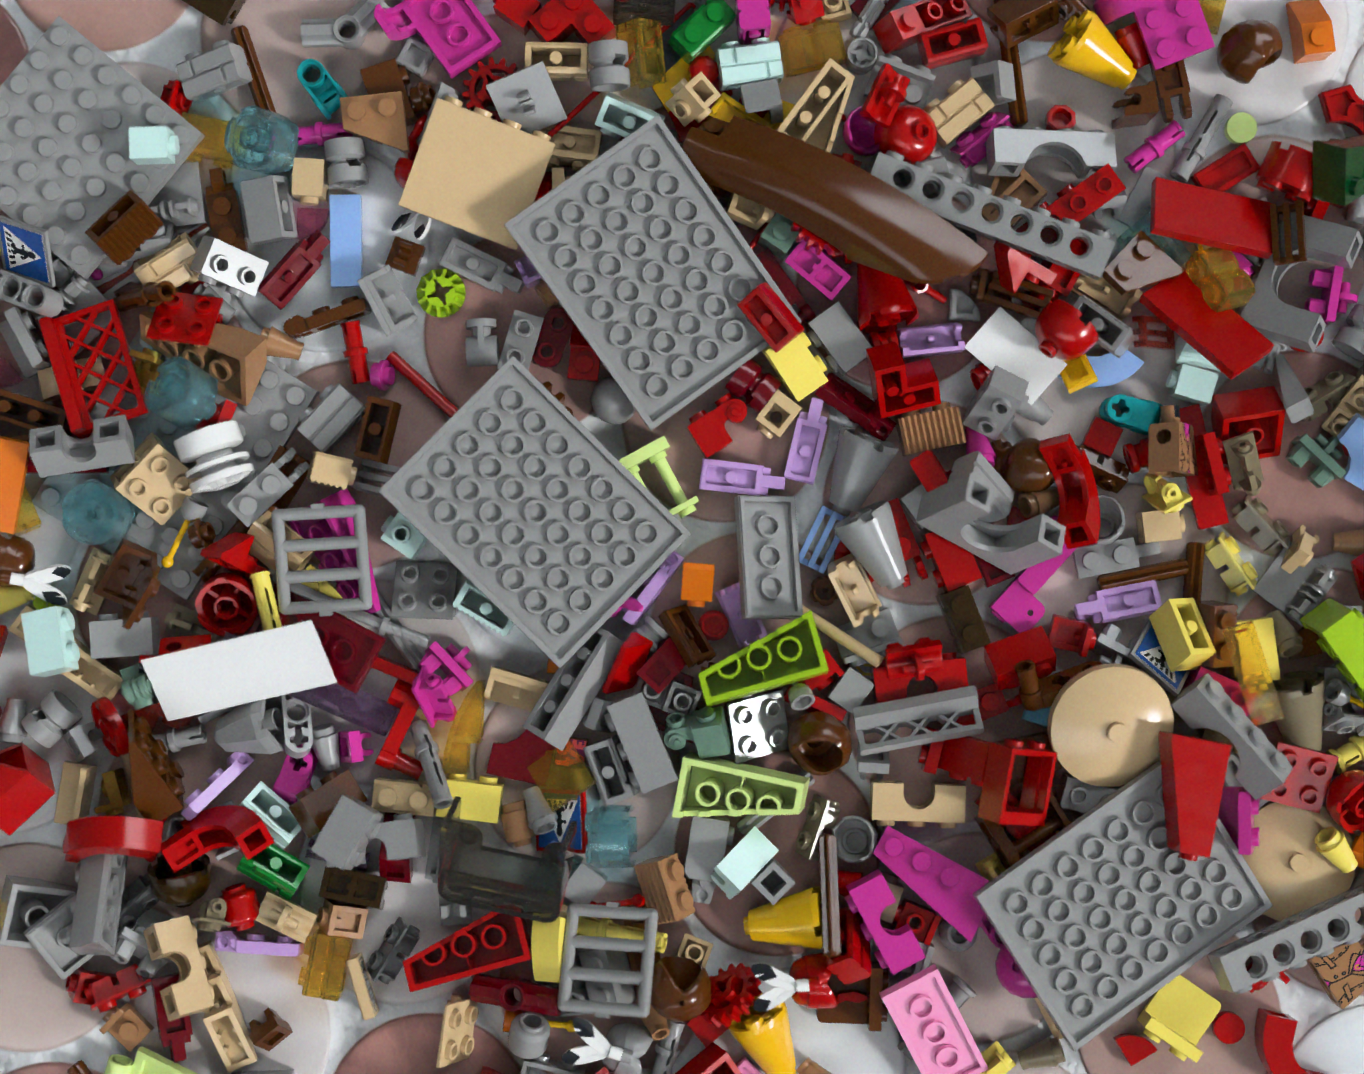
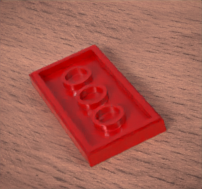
(1211, 218)
(1218, 336)

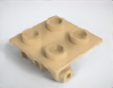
(457, 1030)

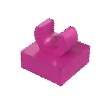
(351, 747)

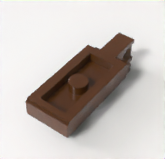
(225, 210)

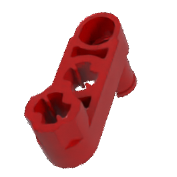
(390, 755)

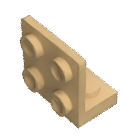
(154, 480)

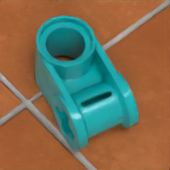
(324, 91)
(1135, 413)

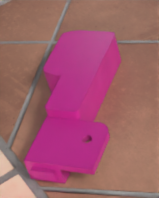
(1018, 596)

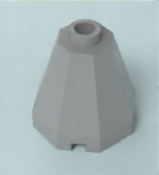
(252, 728)

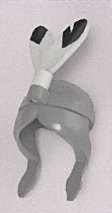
(617, 1050)

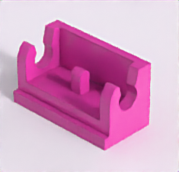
(819, 270)

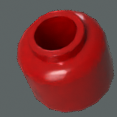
(241, 905)

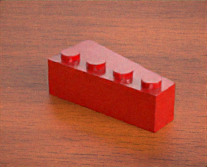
(477, 948)

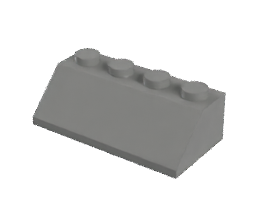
(97, 904)

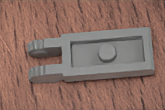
(265, 489)

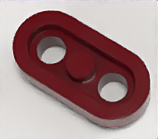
(554, 338)

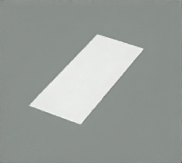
(239, 670)

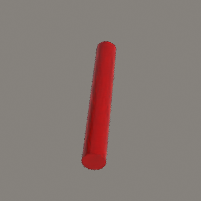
(422, 384)

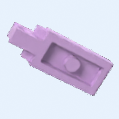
(806, 444)
(738, 478)
(654, 586)
(1120, 603)
(218, 782)
(256, 944)

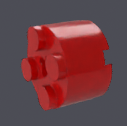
(1287, 172)

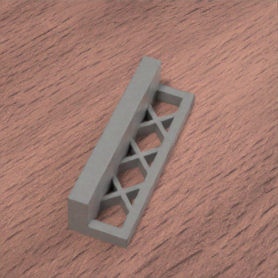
(909, 712)

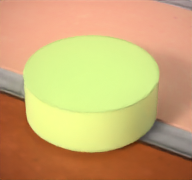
(1240, 128)

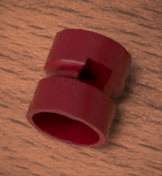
(753, 385)

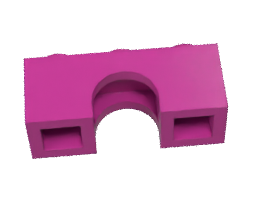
(896, 947)

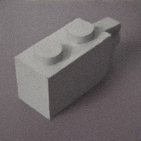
(704, 851)

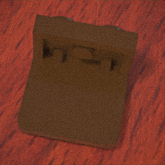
(130, 580)
(869, 1012)

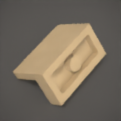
(75, 791)

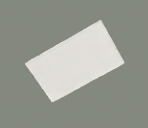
(1013, 348)

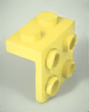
(1179, 1016)

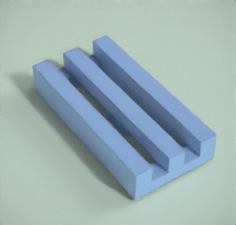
(811, 563)

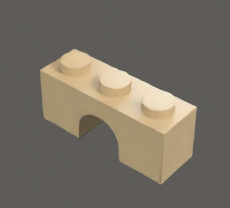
(944, 805)
(177, 942)

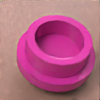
(382, 375)

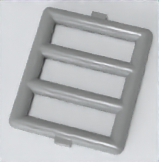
(282, 546)
(642, 978)

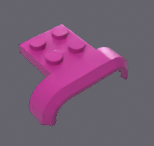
(1168, 27)
(449, 28)

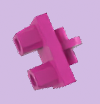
(1334, 294)
(437, 658)

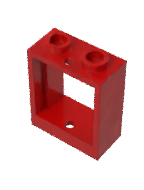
(1035, 788)

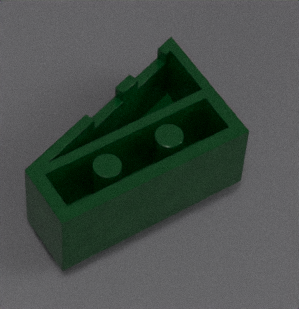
(1338, 170)

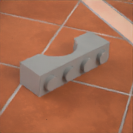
(1083, 151)
(1208, 706)

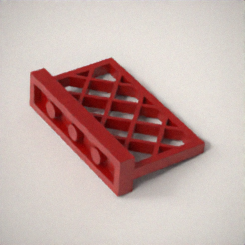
(66, 371)

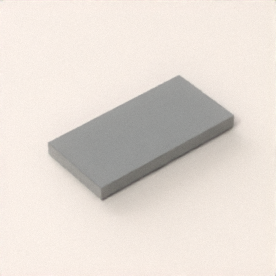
(768, 557)

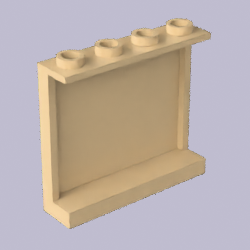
(475, 171)

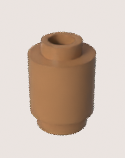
(516, 823)

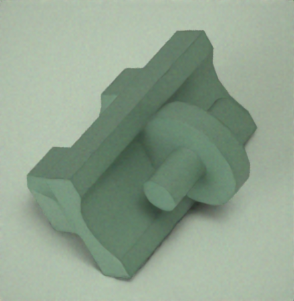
(1326, 468)

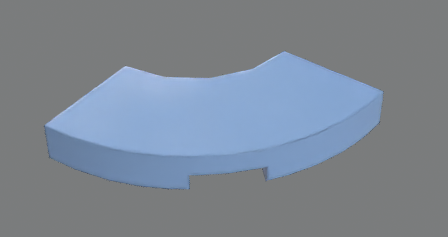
(1112, 369)
(1353, 439)

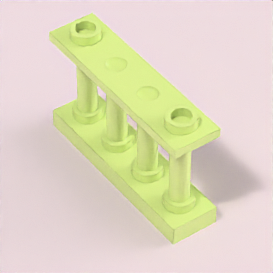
(656, 455)

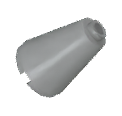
(857, 468)
(875, 543)

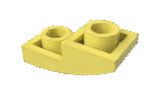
(547, 949)

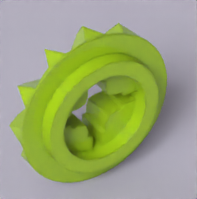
(454, 298)

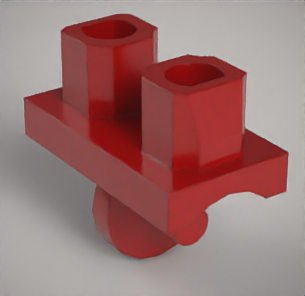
(885, 96)
(913, 659)

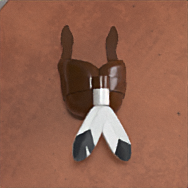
(18, 565)

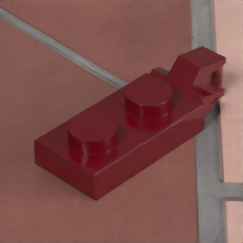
(294, 270)
(855, 406)
(175, 1032)

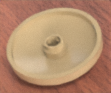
(1109, 724)
(1289, 863)

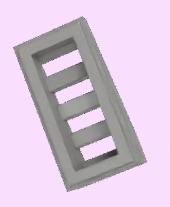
(1294, 396)

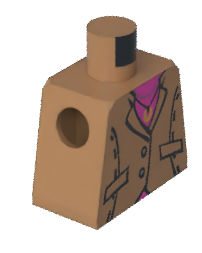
(1172, 445)
(1341, 973)

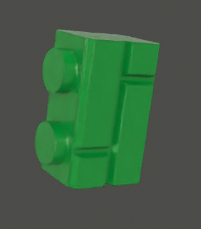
(702, 29)
(275, 870)

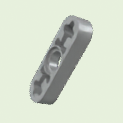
(306, 734)

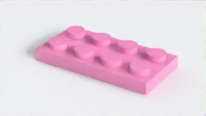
(932, 1025)

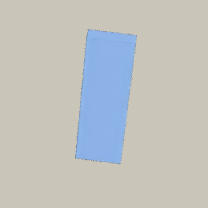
(346, 240)

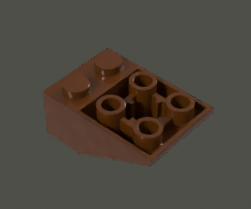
(154, 776)

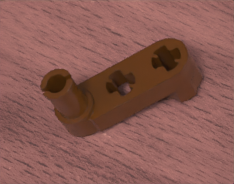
(1041, 693)

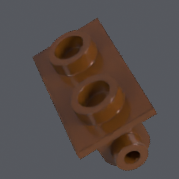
(1108, 475)

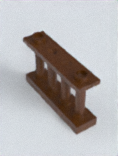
(1010, 851)

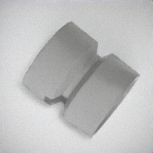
(609, 65)
(346, 163)
(1351, 337)
(48, 722)

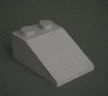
(24, 903)

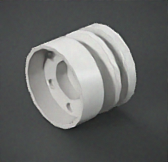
(214, 457)

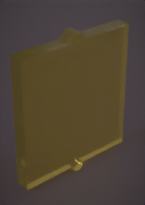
(561, 776)

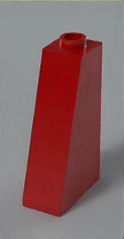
(1192, 791)

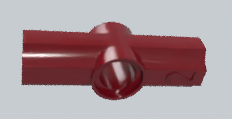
(500, 992)

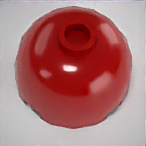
(909, 134)
(1062, 332)
(226, 604)
(1346, 800)

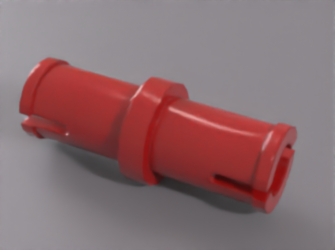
(355, 352)

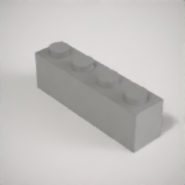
(573, 689)

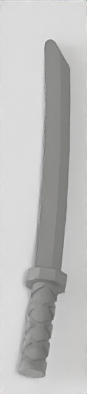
(383, 625)

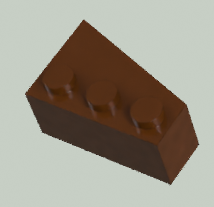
(24, 413)

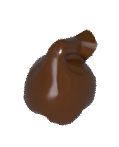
(1022, 465)

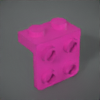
(1237, 816)

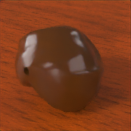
(1248, 48)
(819, 743)
(680, 988)

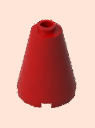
(882, 301)

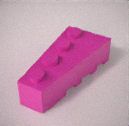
(935, 879)

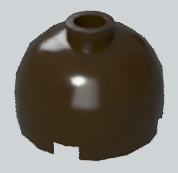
(183, 886)

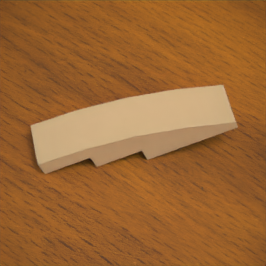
(93, 674)
(225, 1018)

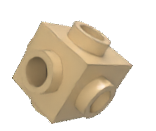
(692, 99)

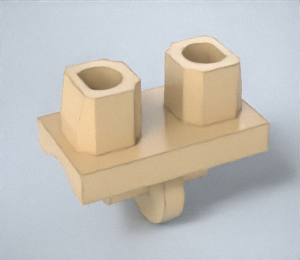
(286, 916)

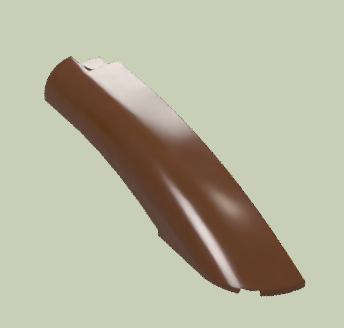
(832, 200)

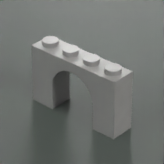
(1284, 322)
(955, 514)

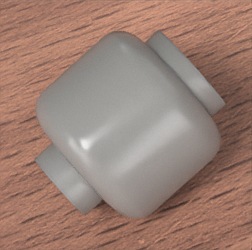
(528, 1035)

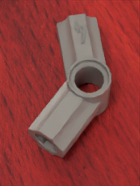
(329, 31)

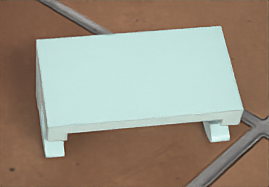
(743, 862)

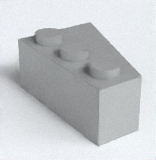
(641, 743)

